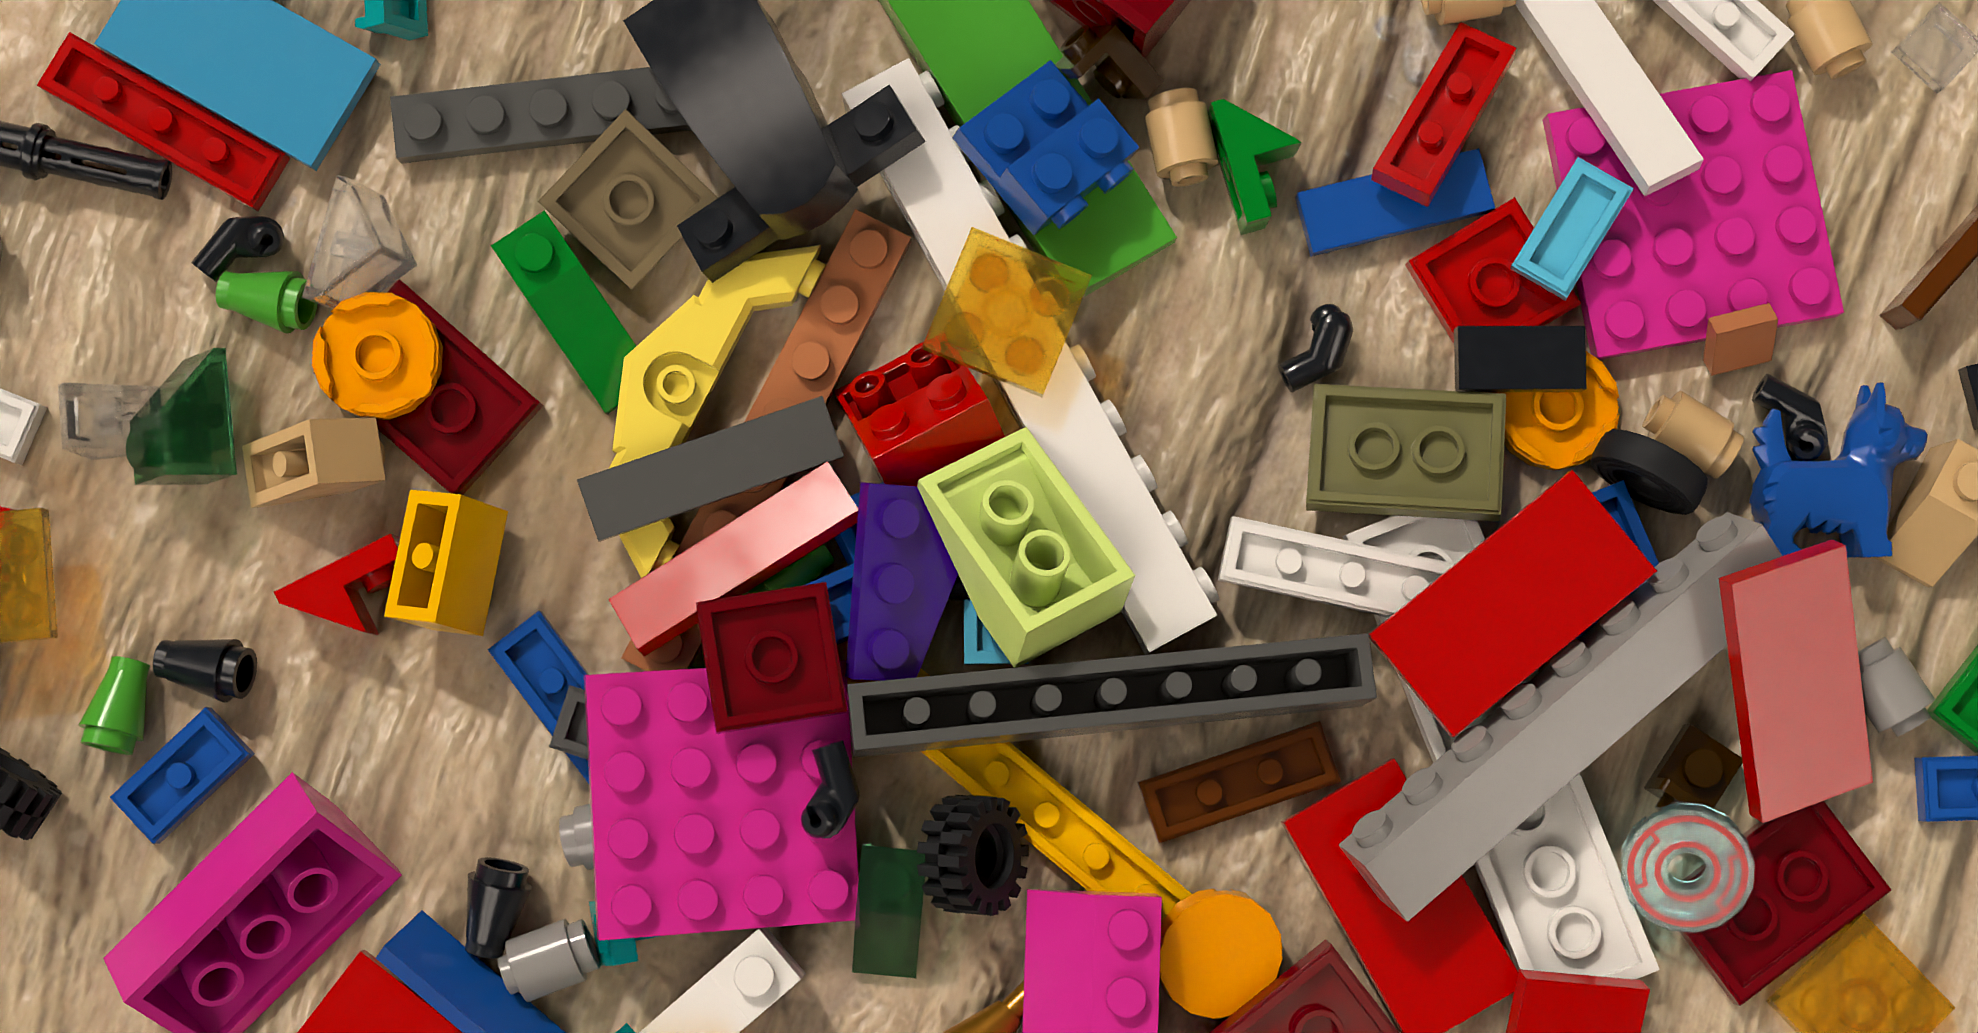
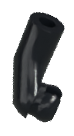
(239, 239)
(1327, 349)
(1800, 415)
(836, 794)

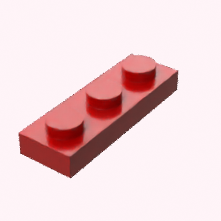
(1443, 114)

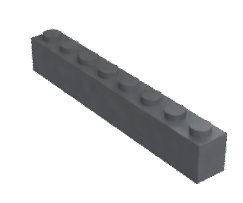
(1110, 695)

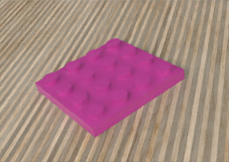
(1715, 240)
(706, 823)

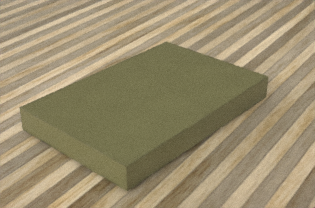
(1406, 452)

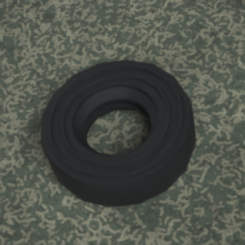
(1650, 471)

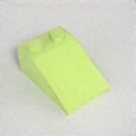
(1025, 547)

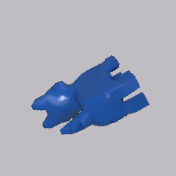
(1837, 494)

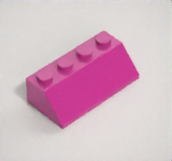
(251, 915)
(1091, 962)

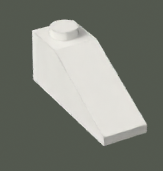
(733, 990)

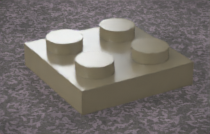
(627, 199)

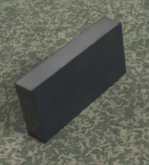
(1520, 358)

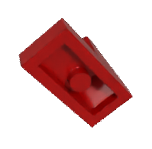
(334, 588)

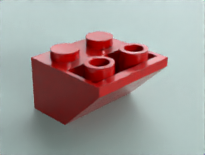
(918, 415)

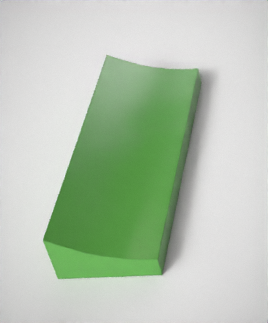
(979, 55)

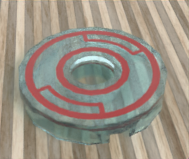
(1693, 903)

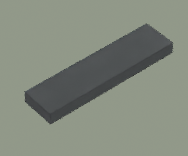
(710, 468)

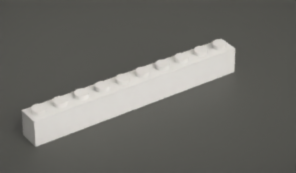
(1069, 422)

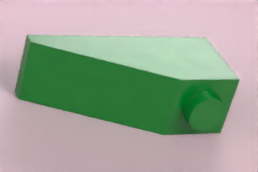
(568, 305)

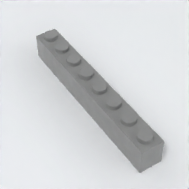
(1554, 722)

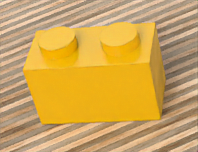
(446, 562)

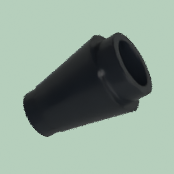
(210, 667)
(494, 904)

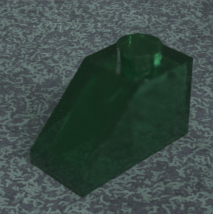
(186, 426)
(888, 911)

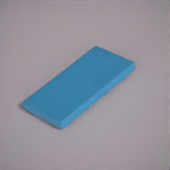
(247, 66)

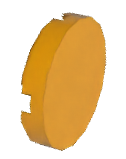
(377, 356)
(1562, 427)
(1218, 952)

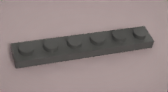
(528, 114)

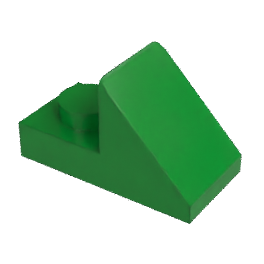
(1241, 147)

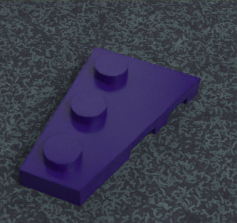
(897, 584)

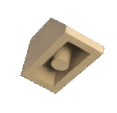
(314, 461)
(1936, 514)

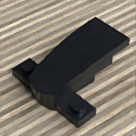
(761, 126)

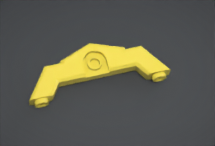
(681, 361)

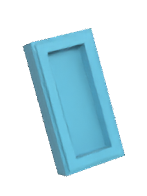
(1571, 228)

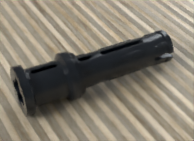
(39, 148)

